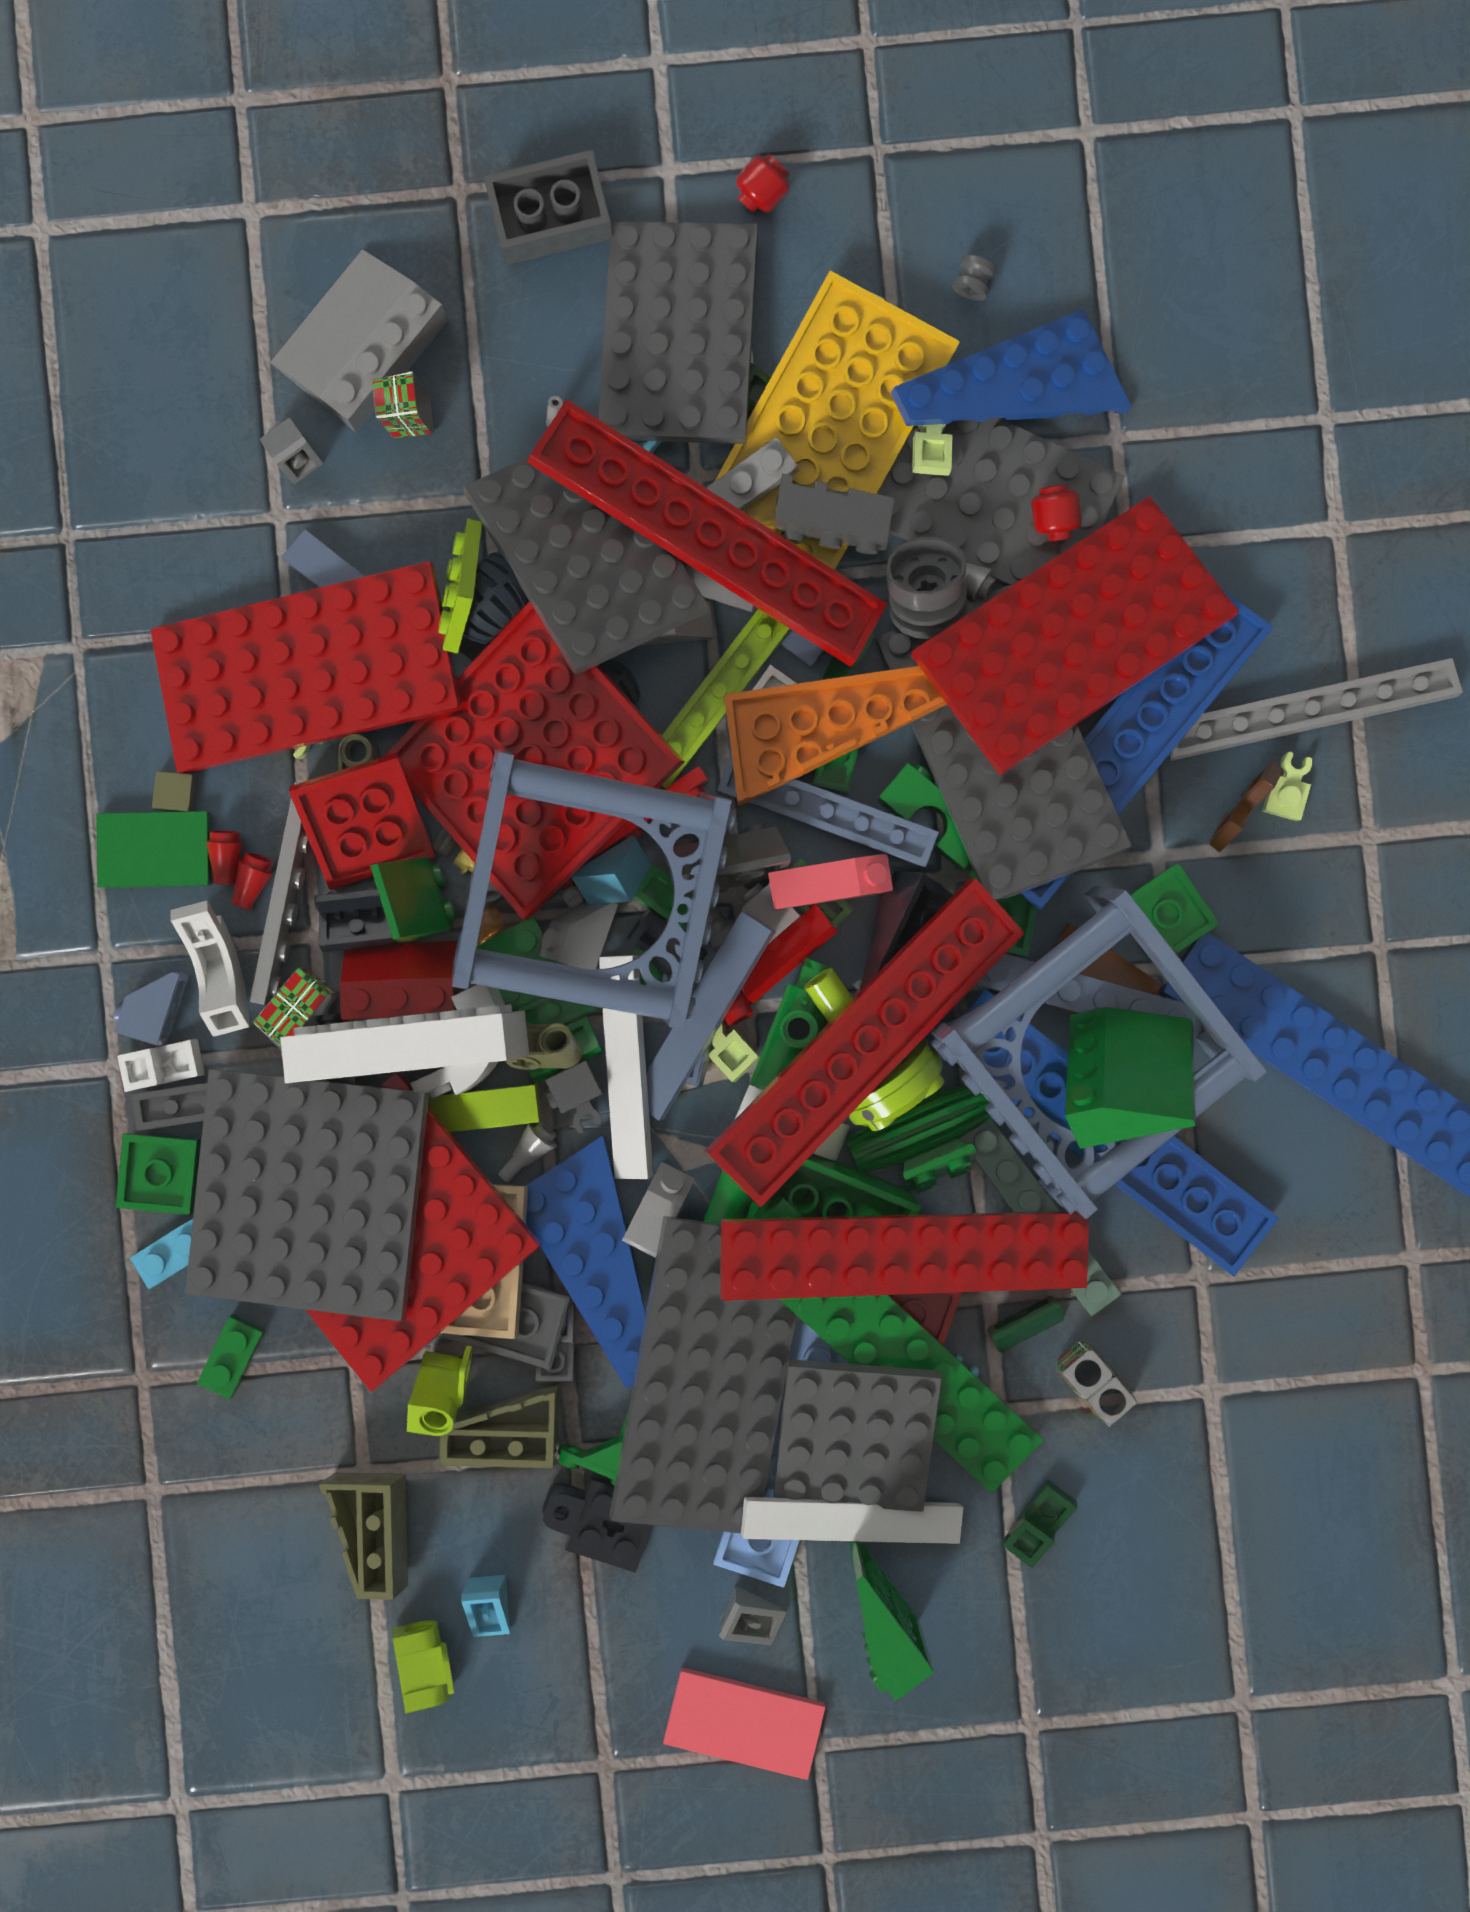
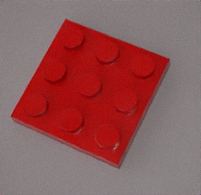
(361, 819)

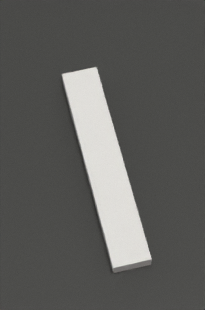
(627, 1086)
(849, 1521)

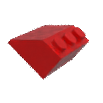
(397, 980)

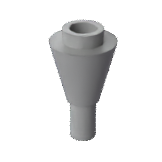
(979, 581)
(533, 1144)

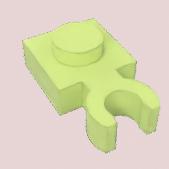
(932, 450)
(1289, 794)
(732, 1053)

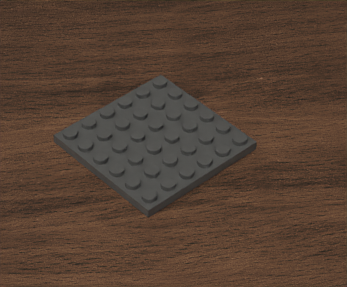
(307, 1194)

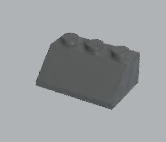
(748, 857)

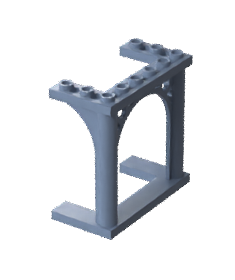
(666, 999)
(974, 1033)

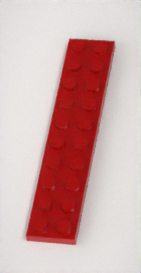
(707, 532)
(864, 1042)
(902, 1254)

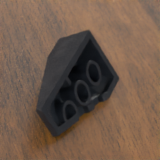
(901, 916)

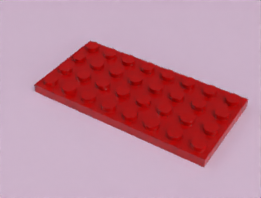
(1074, 635)
(305, 668)

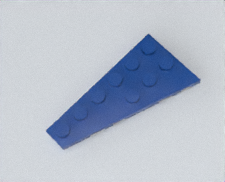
(1026, 377)
(581, 1232)

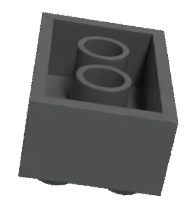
(548, 207)

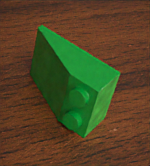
(414, 898)

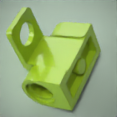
(438, 1392)
(422, 1665)

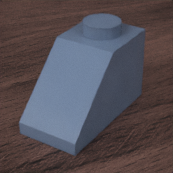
(151, 1010)

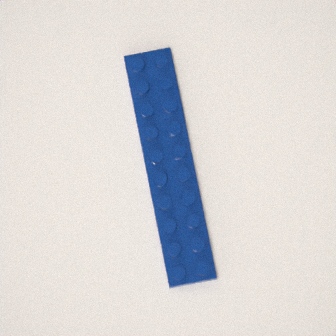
(1160, 711)
(1335, 1061)
(1169, 1183)

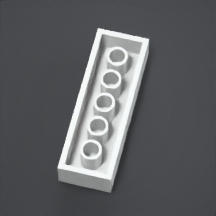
(404, 1043)

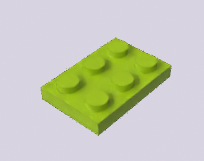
(460, 592)

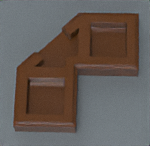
(1253, 794)

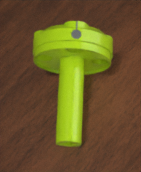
(905, 1086)

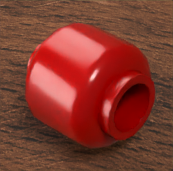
(762, 183)
(1056, 511)

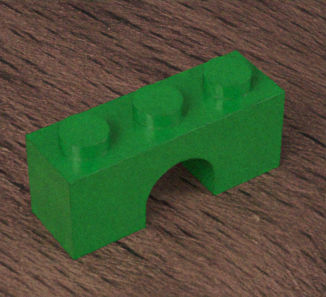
(915, 791)

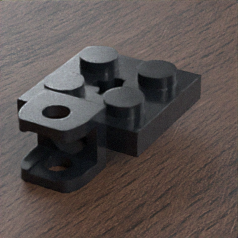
(583, 1523)

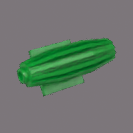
(925, 1139)

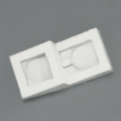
(161, 1065)

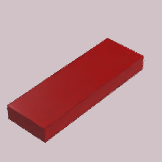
(789, 951)

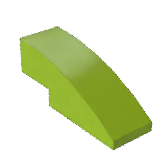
(488, 1108)

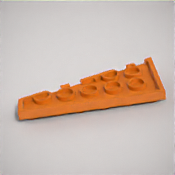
(804, 725)

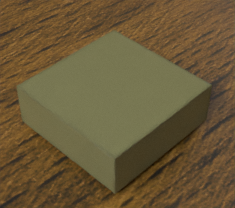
(173, 791)

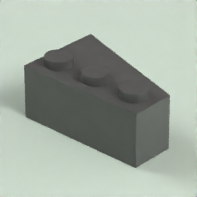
(833, 516)

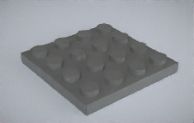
(857, 1434)

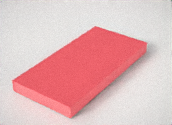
(744, 1723)

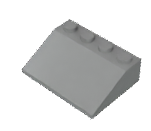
(360, 331)

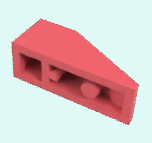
(830, 881)

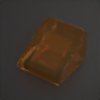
(491, 923)

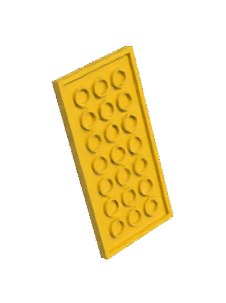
(835, 397)

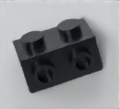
(352, 920)

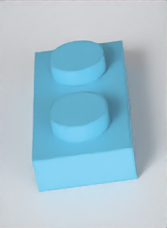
(164, 1256)

